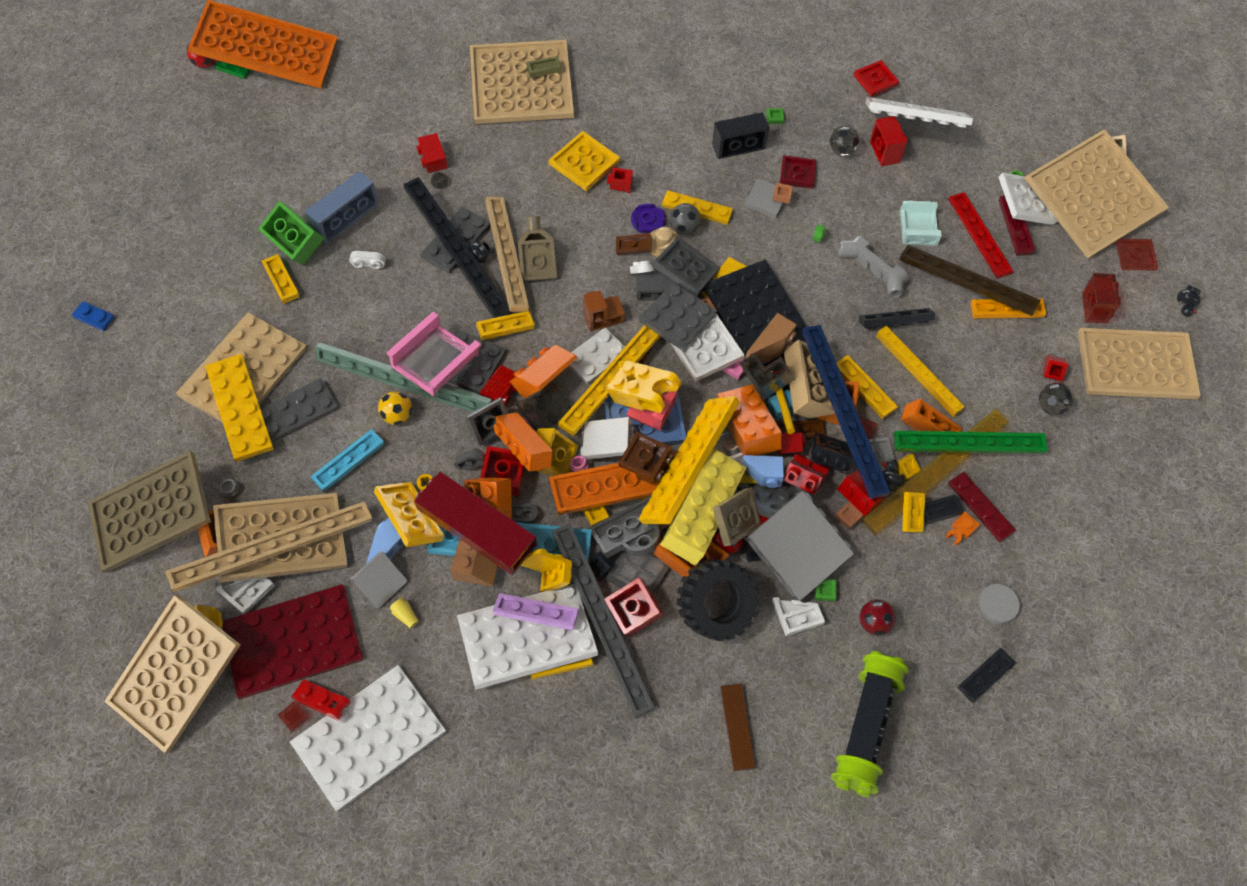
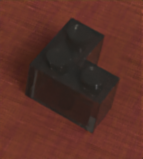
(767, 379)

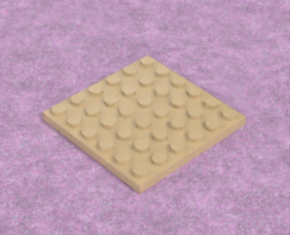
(506, 91)
(1096, 193)

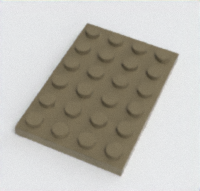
(148, 512)

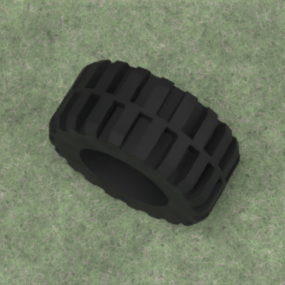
(741, 608)

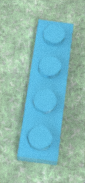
(347, 460)

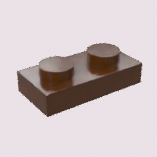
(634, 244)

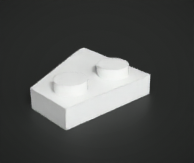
(246, 593)
(797, 615)

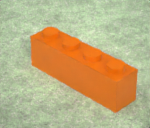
(523, 442)

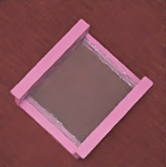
(431, 355)

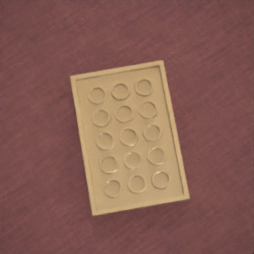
(267, 356)
(1138, 363)
(255, 519)
(172, 673)

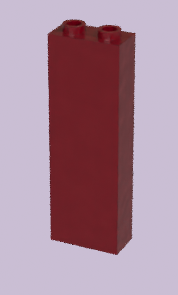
(476, 522)

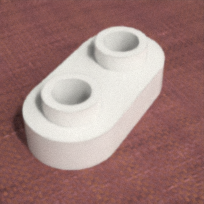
(367, 259)
(640, 267)

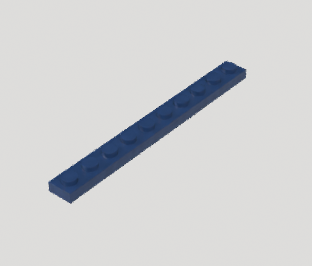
(845, 412)

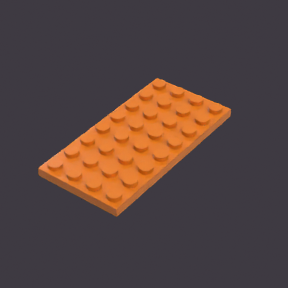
(263, 44)

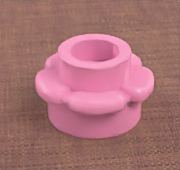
(578, 463)

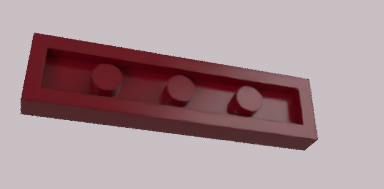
(1017, 230)
(981, 507)

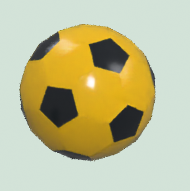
(395, 408)

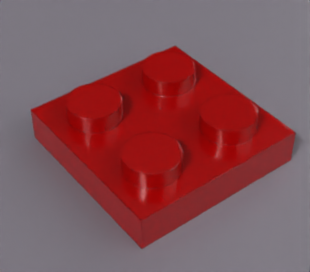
(876, 78)

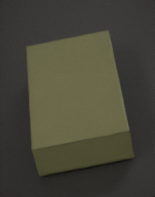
(543, 66)

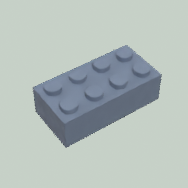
(343, 206)

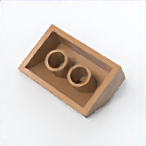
(472, 566)

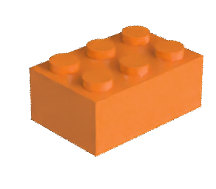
(681, 565)

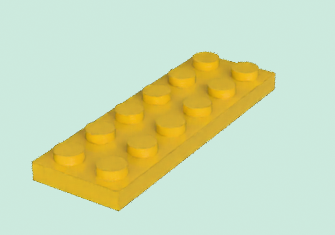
(239, 408)

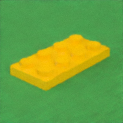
(408, 521)

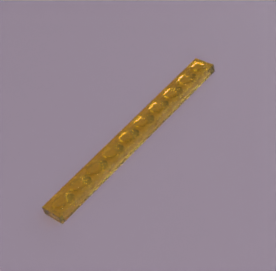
(928, 476)

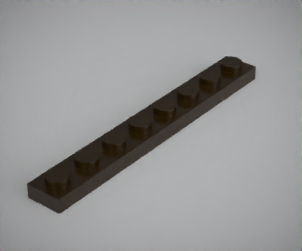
(970, 280)

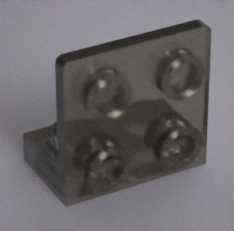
(545, 409)

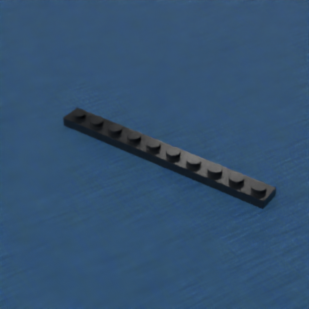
(457, 248)

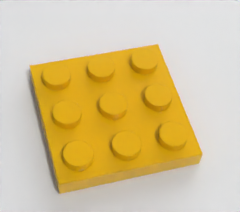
(584, 161)

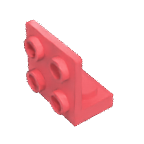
(655, 419)

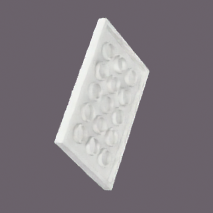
(925, 113)
(513, 648)
(371, 739)

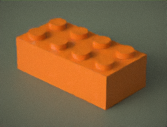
(752, 423)

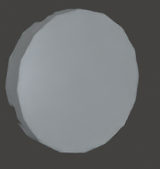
(998, 603)

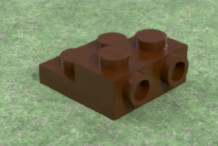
(646, 458)

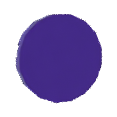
(647, 218)

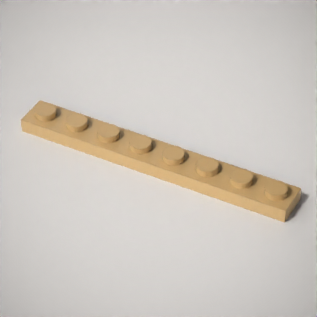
(506, 254)

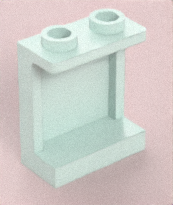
(919, 223)

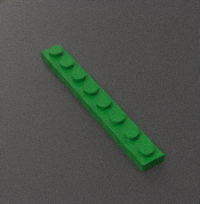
(970, 442)

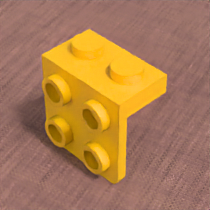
(554, 569)

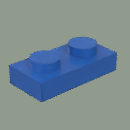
(93, 316)

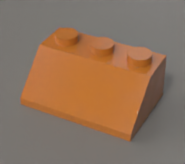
(541, 370)

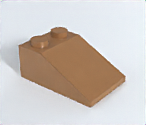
(773, 339)

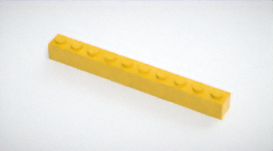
(920, 371)

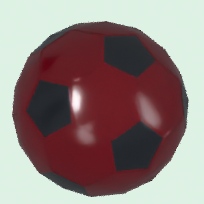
(877, 617)

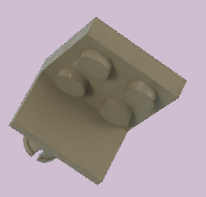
(536, 253)

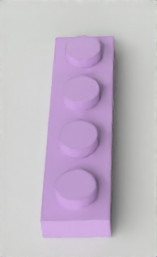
(536, 611)

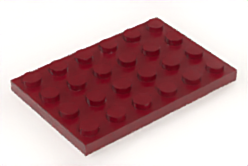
(292, 641)

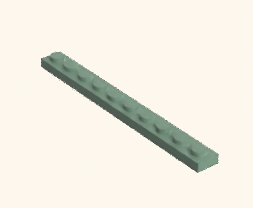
(388, 375)

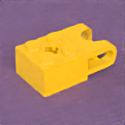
(642, 386)

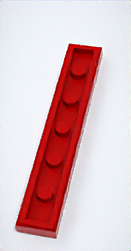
(980, 235)

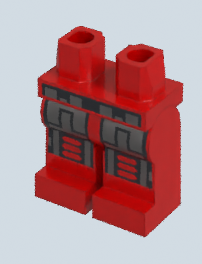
(805, 478)

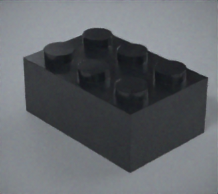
(740, 135)

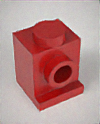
(620, 179)

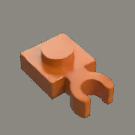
(963, 526)

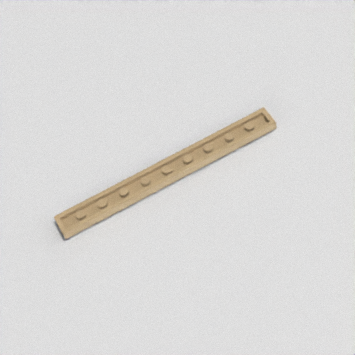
(267, 547)

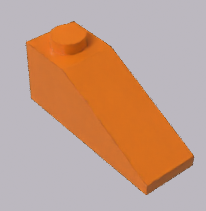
(924, 417)

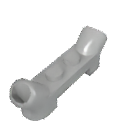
(893, 277)

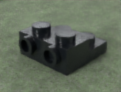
(831, 452)

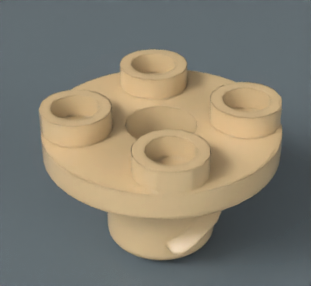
(661, 240)

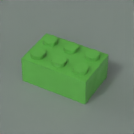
(291, 233)

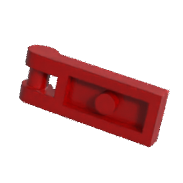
(321, 699)

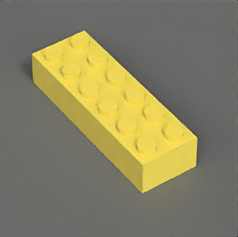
(695, 519)

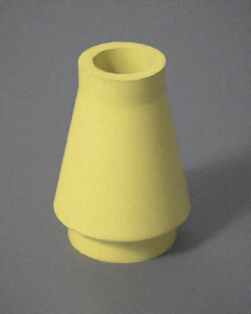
(402, 610)

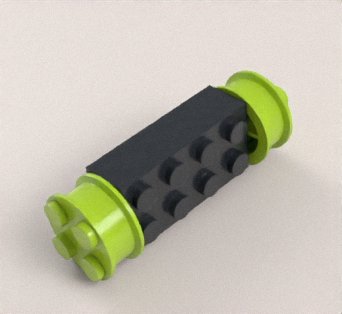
(858, 767)

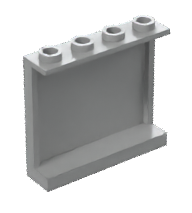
(799, 546)

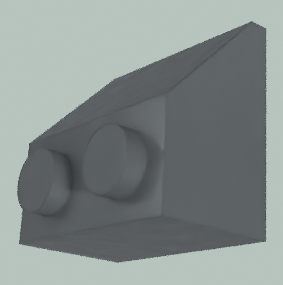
(482, 421)

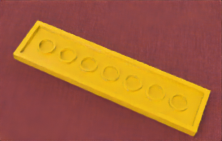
(688, 461)

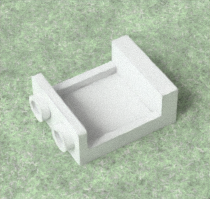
(606, 438)

